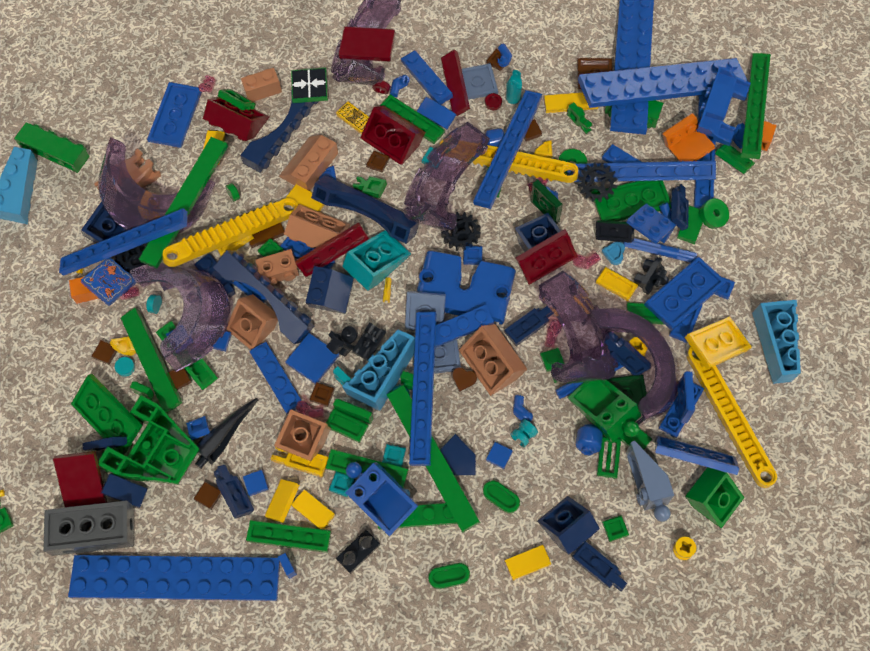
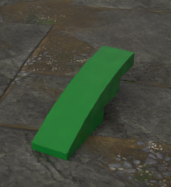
(199, 370)

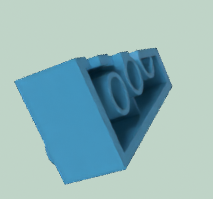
(17, 185)
(779, 338)
(382, 371)

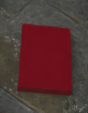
(367, 44)
(546, 257)
(79, 479)

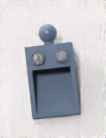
(651, 482)

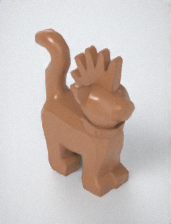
(141, 175)

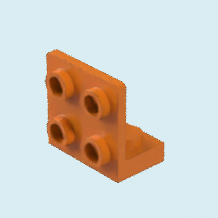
(686, 142)

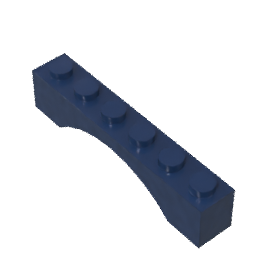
(261, 151)
(336, 194)
(291, 321)

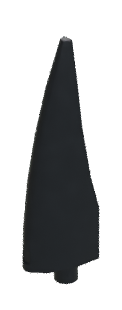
(215, 442)

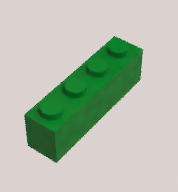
(52, 147)

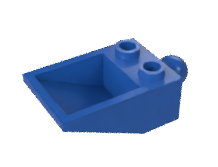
(381, 499)

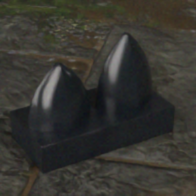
(614, 231)
(358, 551)

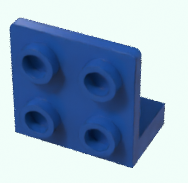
(651, 224)

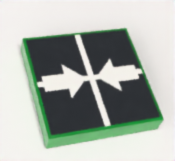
(309, 85)

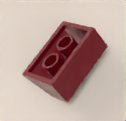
(234, 120)
(392, 134)

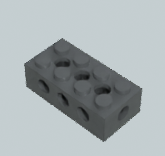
(79, 519)

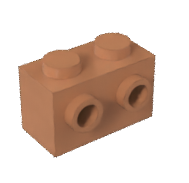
(261, 85)
(278, 267)

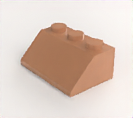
(310, 162)
(313, 226)
(492, 358)

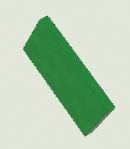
(630, 198)
(105, 412)

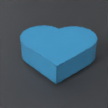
(614, 252)

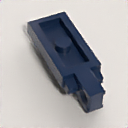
(680, 207)
(206, 264)
(528, 325)
(626, 354)
(233, 492)
(599, 566)

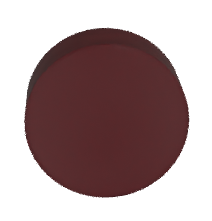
(382, 87)
(493, 101)

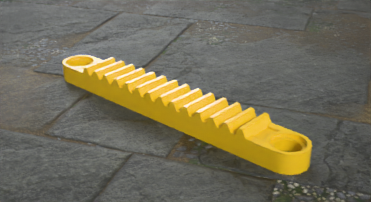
(533, 165)
(228, 232)
(733, 421)

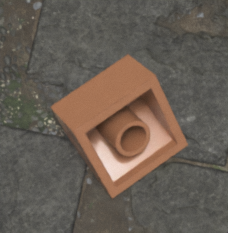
(251, 321)
(302, 435)

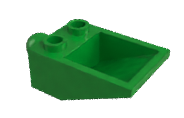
(607, 409)

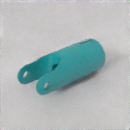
(514, 88)

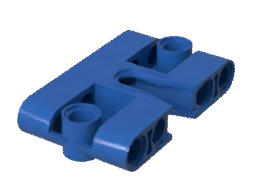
(485, 285)

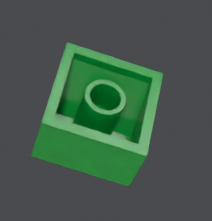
(715, 496)

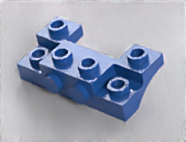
(718, 99)

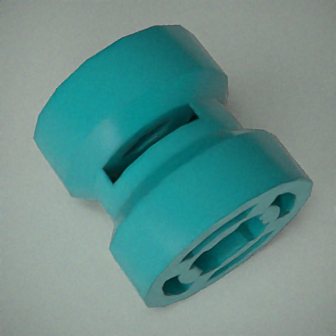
(524, 433)

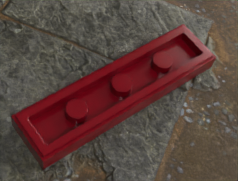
(455, 82)
(332, 249)

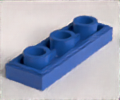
(671, 422)

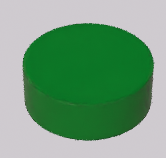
(232, 192)

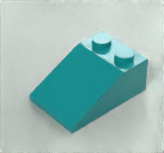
(375, 259)

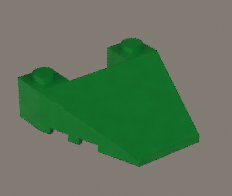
(159, 454)

